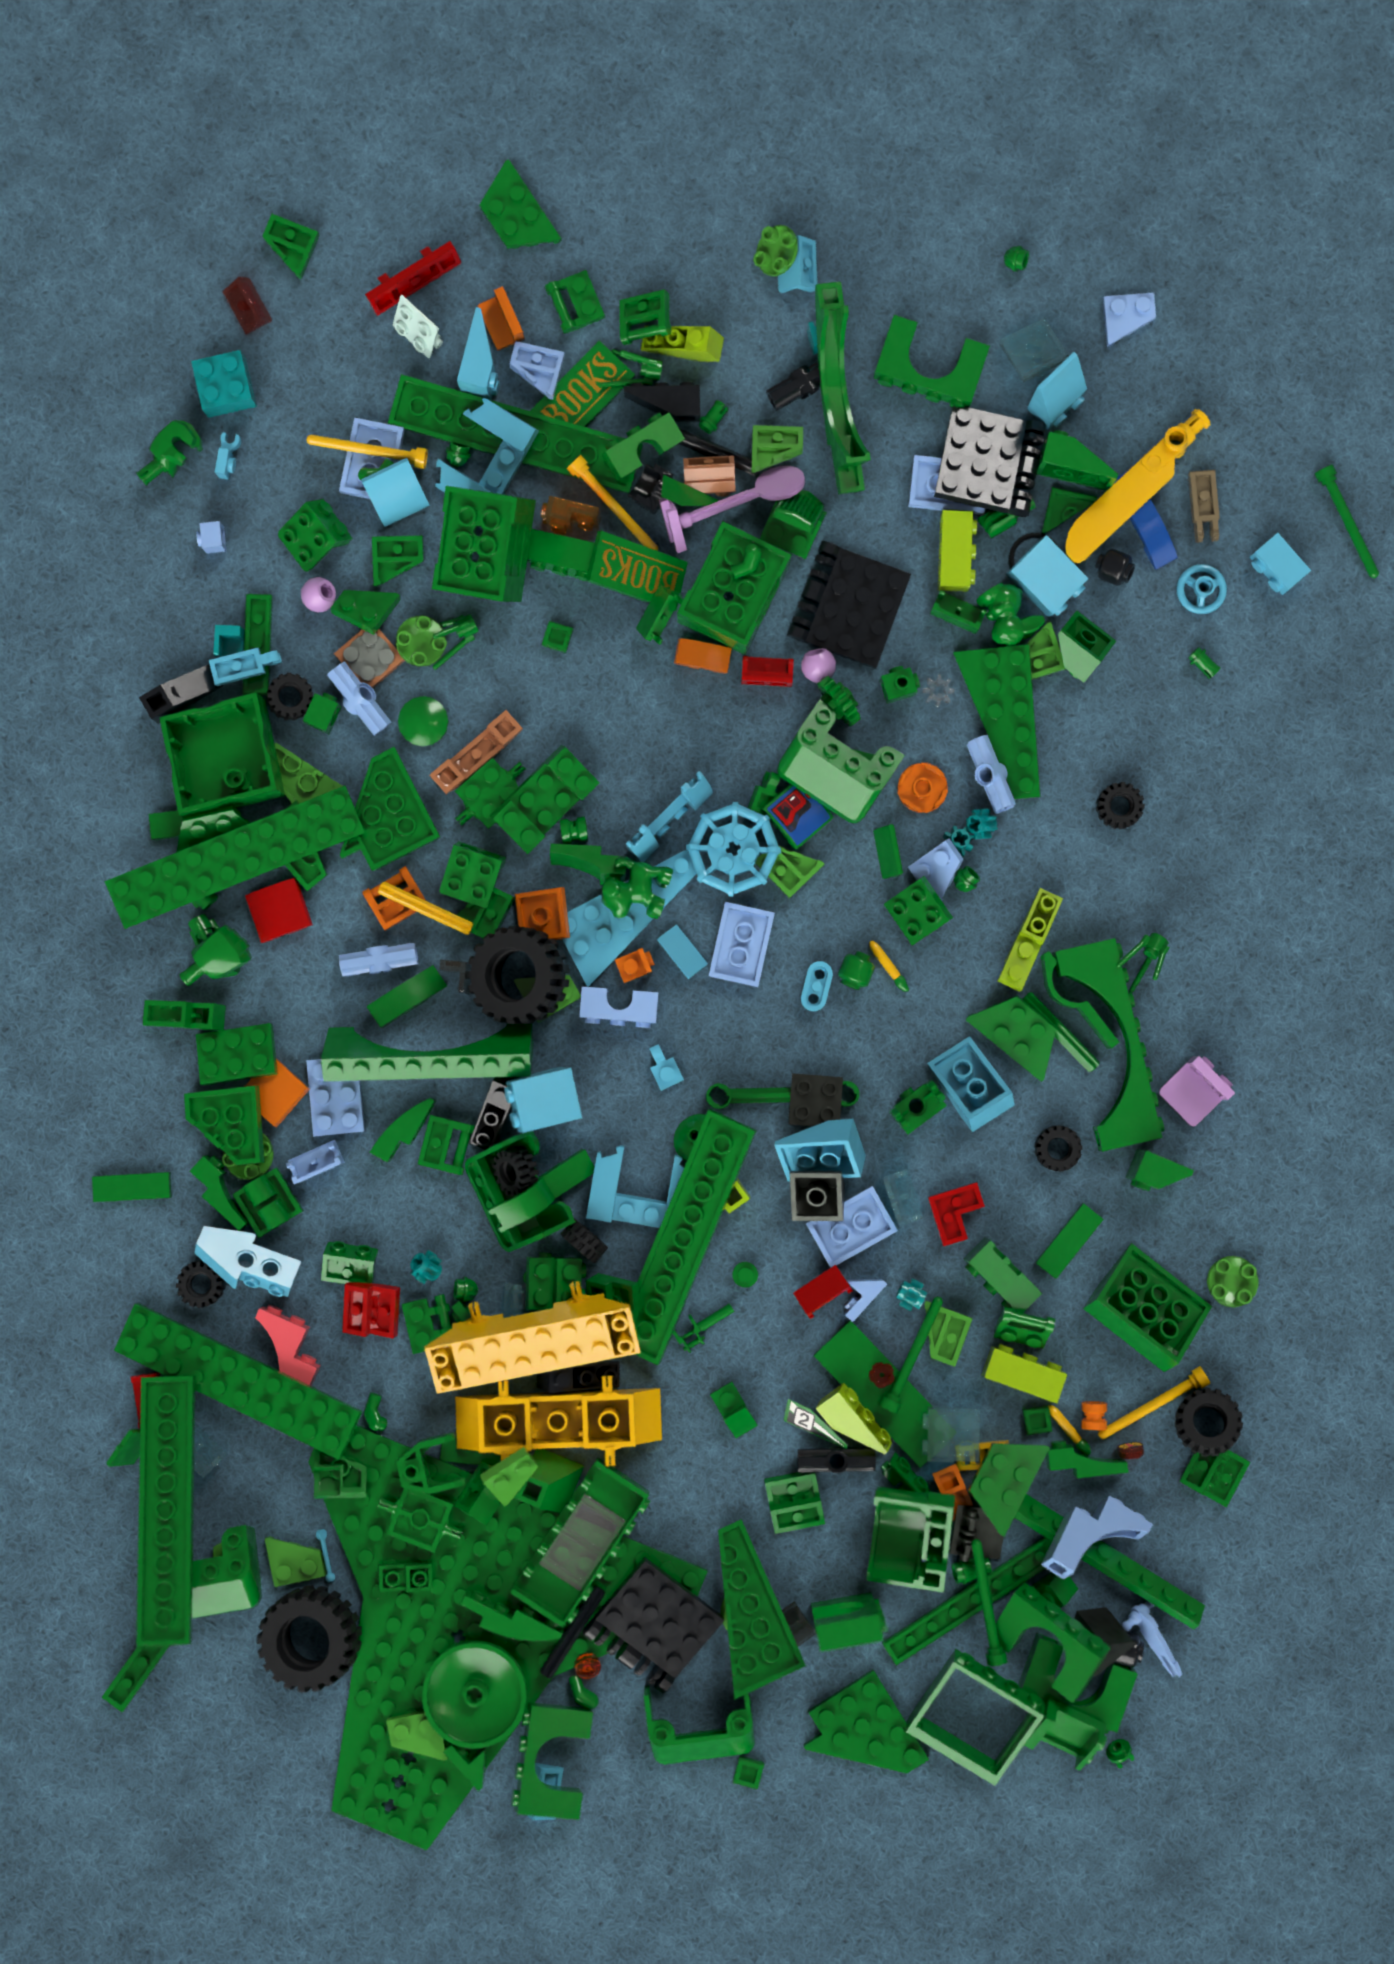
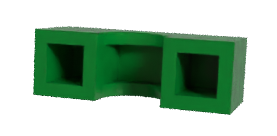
(660, 433)

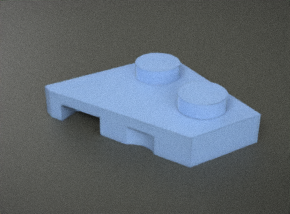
(1126, 314)
(538, 366)
(938, 866)

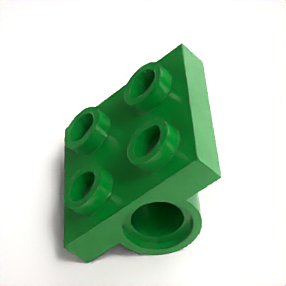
(918, 910)
(268, 1202)

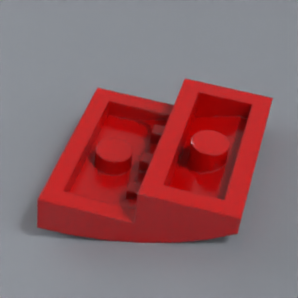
(278, 910)
(371, 1309)

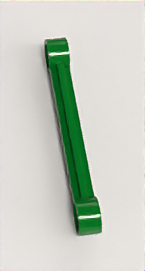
(764, 1095)

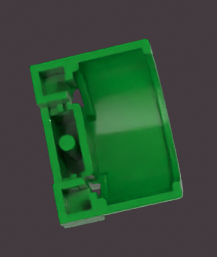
(907, 1530)

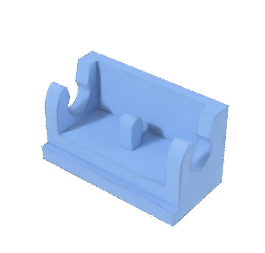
(315, 1162)

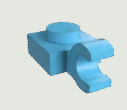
(225, 462)
(666, 1071)

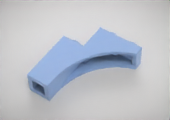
(1081, 1530)

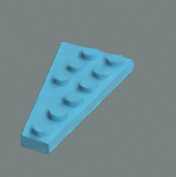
(600, 937)

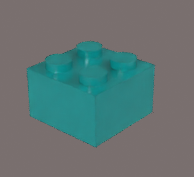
(223, 383)

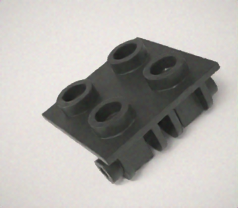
(815, 1099)
(970, 1525)

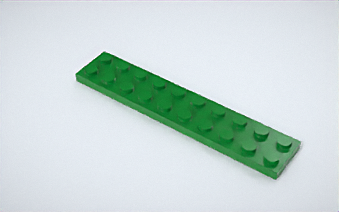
(439, 414)
(234, 857)
(688, 1229)
(239, 1381)
(166, 1511)

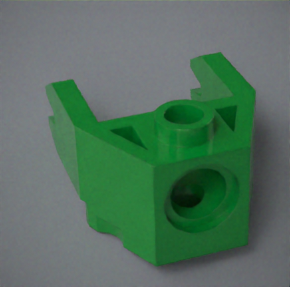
(932, 1102)
(416, 1458)

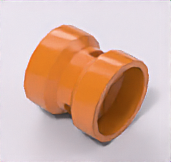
(1094, 1412)

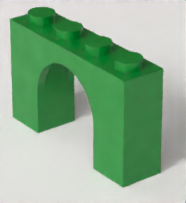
(896, 369)
(848, 1621)
(1082, 1648)
(1104, 1705)
(542, 1724)

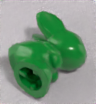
(1003, 606)

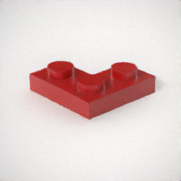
(948, 1209)

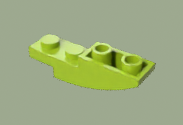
(1029, 939)

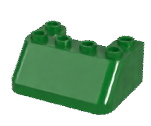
(834, 771)
(480, 1172)
(229, 1580)

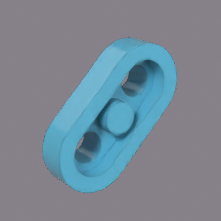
(816, 986)

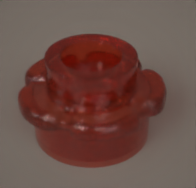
(888, 1378)

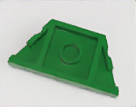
(516, 212)
(207, 825)
(1018, 1032)
(1005, 1479)

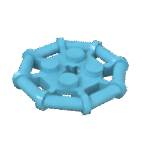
(739, 835)

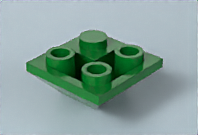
(551, 1482)

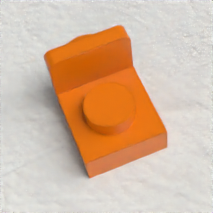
(634, 965)

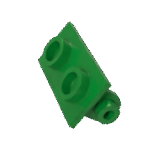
(899, 1470)

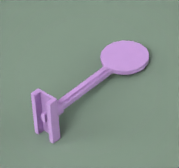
(772, 485)

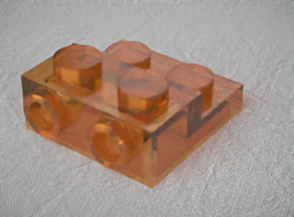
(563, 514)

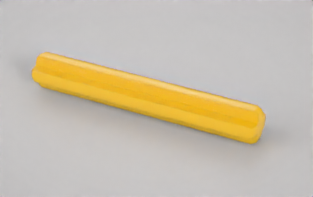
(425, 908)

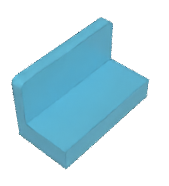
(803, 270)

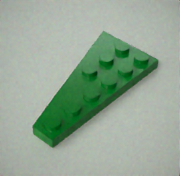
(1005, 702)
(757, 1630)

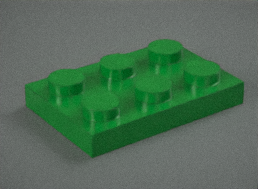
(236, 1054)

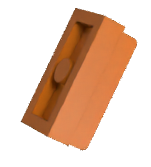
(501, 320)

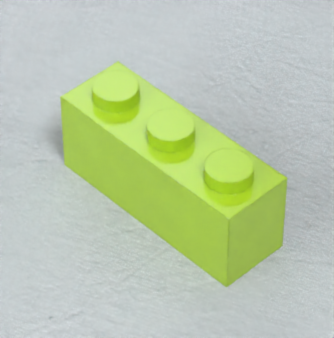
(956, 550)
(1024, 1373)

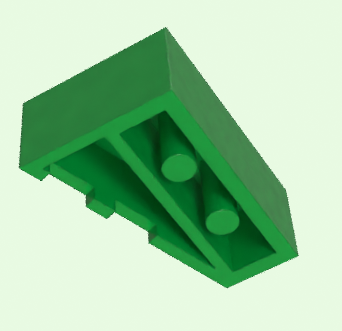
(560, 554)
(1001, 1276)

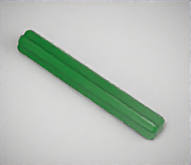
(1063, 1035)

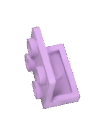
(1196, 1090)

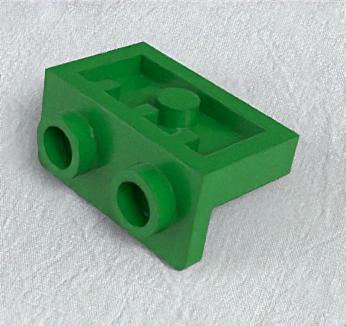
(348, 1263)

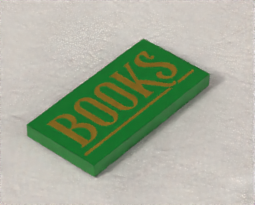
(580, 393)
(633, 568)

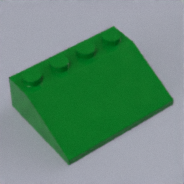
(1148, 1308)

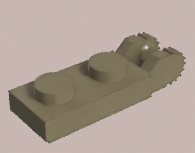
(1204, 503)

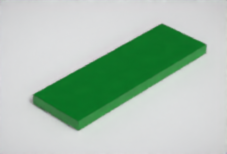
(849, 1360)

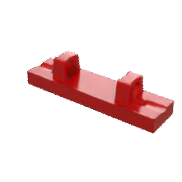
(413, 277)

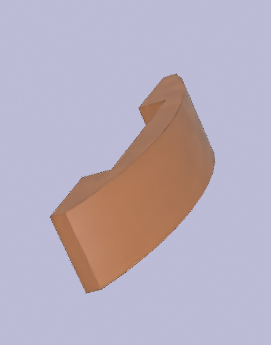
(476, 753)

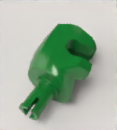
(165, 455)
(218, 956)

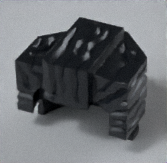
(649, 488)

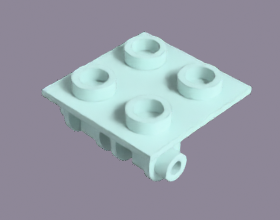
(416, 327)

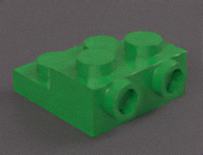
(550, 1279)

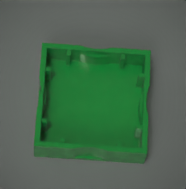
(221, 738)

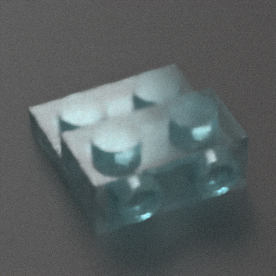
(951, 1434)

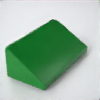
(888, 852)

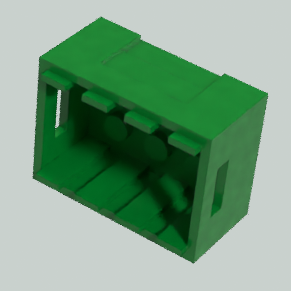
(500, 547)
(738, 620)

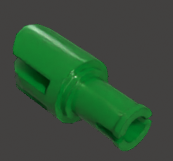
(998, 522)

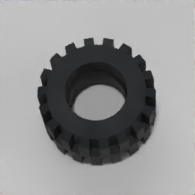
(1224, 1406)

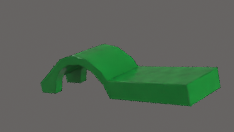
(1084, 1008)
(544, 1191)

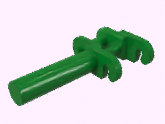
(702, 1326)

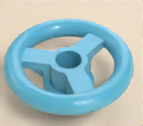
(1208, 582)

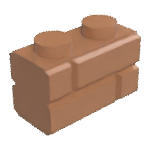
(710, 474)

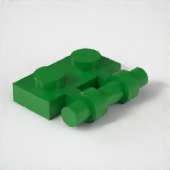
(420, 1323)

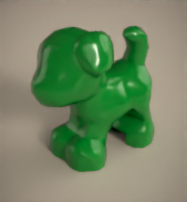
(620, 895)

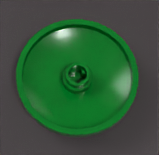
(474, 1694)

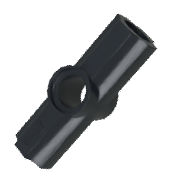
(796, 386)
(853, 1459)

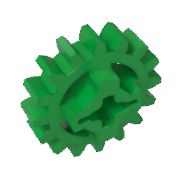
(840, 700)

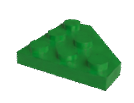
(229, 1121)

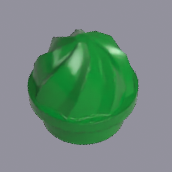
(1016, 258)
(457, 454)
(966, 879)
(465, 1289)

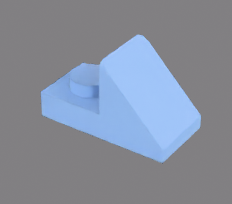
(868, 1289)

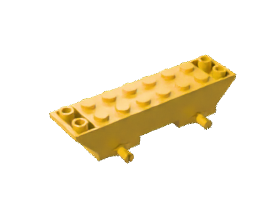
(531, 1343)
(559, 1420)

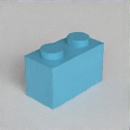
(1279, 564)

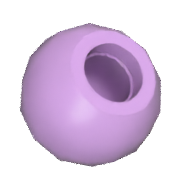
(318, 594)
(818, 664)

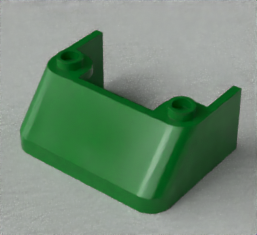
(700, 1745)

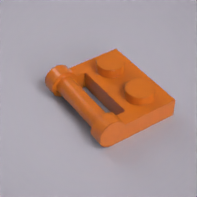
(390, 912)

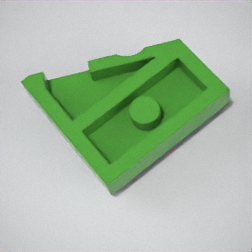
(509, 1475)

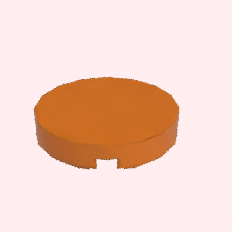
(926, 794)

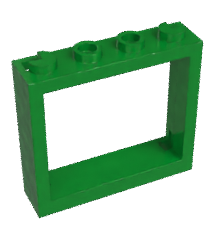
(955, 1748)

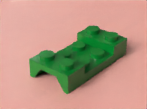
(544, 798)

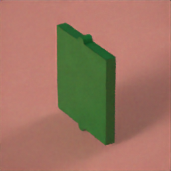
(127, 1451)

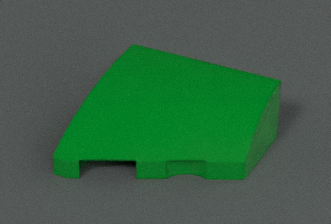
(616, 1290)
(338, 1477)

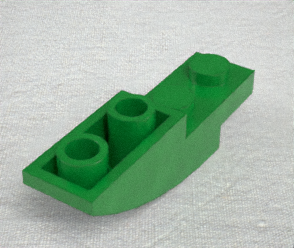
(521, 1625)

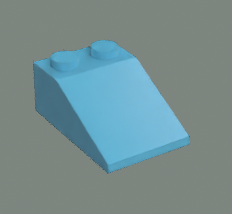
(477, 368)
(1059, 393)
(971, 1084)
(823, 1147)

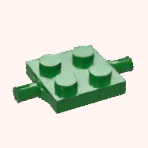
(487, 791)
(420, 1519)

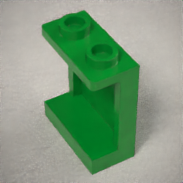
(1070, 1732)

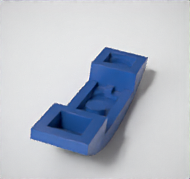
(1153, 534)

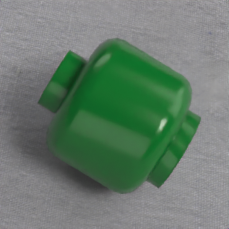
(856, 970)

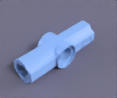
(359, 698)
(986, 761)
(378, 959)

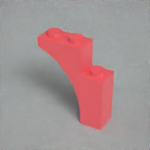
(288, 1338)

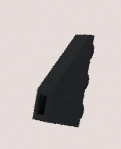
(679, 400)
(179, 693)
(493, 1115)
(579, 1377)

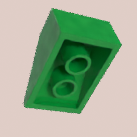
(1071, 461)

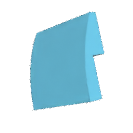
(395, 492)

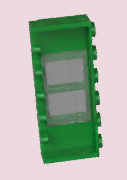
(581, 1543)

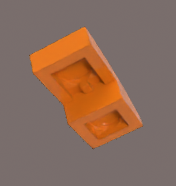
(702, 655)
(951, 1483)

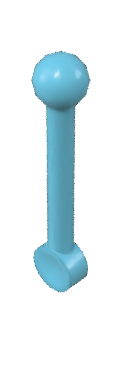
(321, 1535)

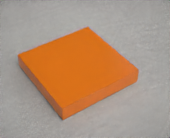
(544, 912)
(279, 1093)

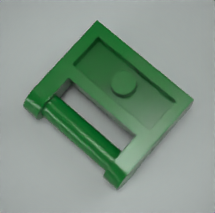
(583, 300)
(641, 310)
(437, 1144)
(1023, 1328)

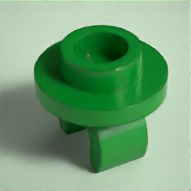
(1119, 1751)

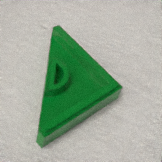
(1063, 506)

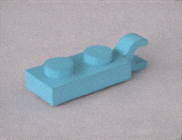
(242, 665)

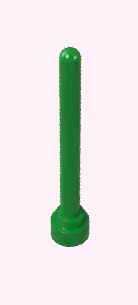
(1327, 478)
(891, 1400)
(995, 1654)

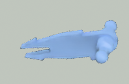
(1149, 1629)

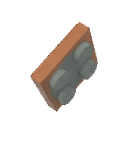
(370, 657)

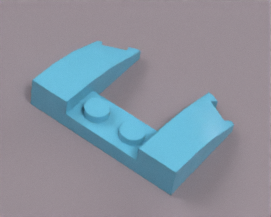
(516, 442)
(692, 793)
(609, 1205)

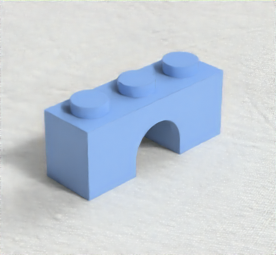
(641, 1010)

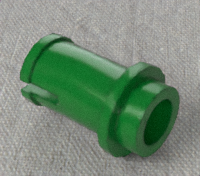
(713, 417)
(1204, 662)

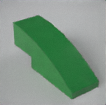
(406, 996)
(402, 1130)

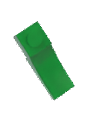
(587, 859)
(184, 1015)
(211, 1174)
(1063, 1456)

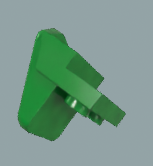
(795, 523)

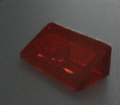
(246, 304)

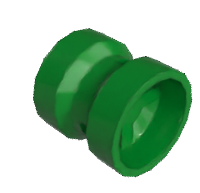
(574, 830)

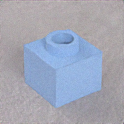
(212, 537)

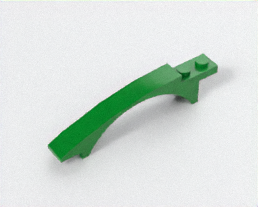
(841, 433)

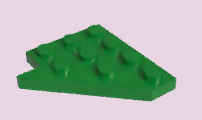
(390, 814)
(865, 1727)

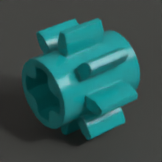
(981, 824)
(960, 835)
(426, 1266)
(911, 1294)

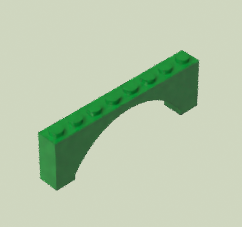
(354, 1058)
(1134, 1112)

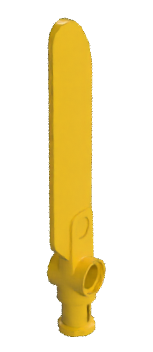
(1132, 490)

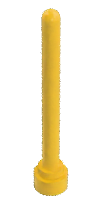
(416, 457)
(580, 469)
(1195, 1380)

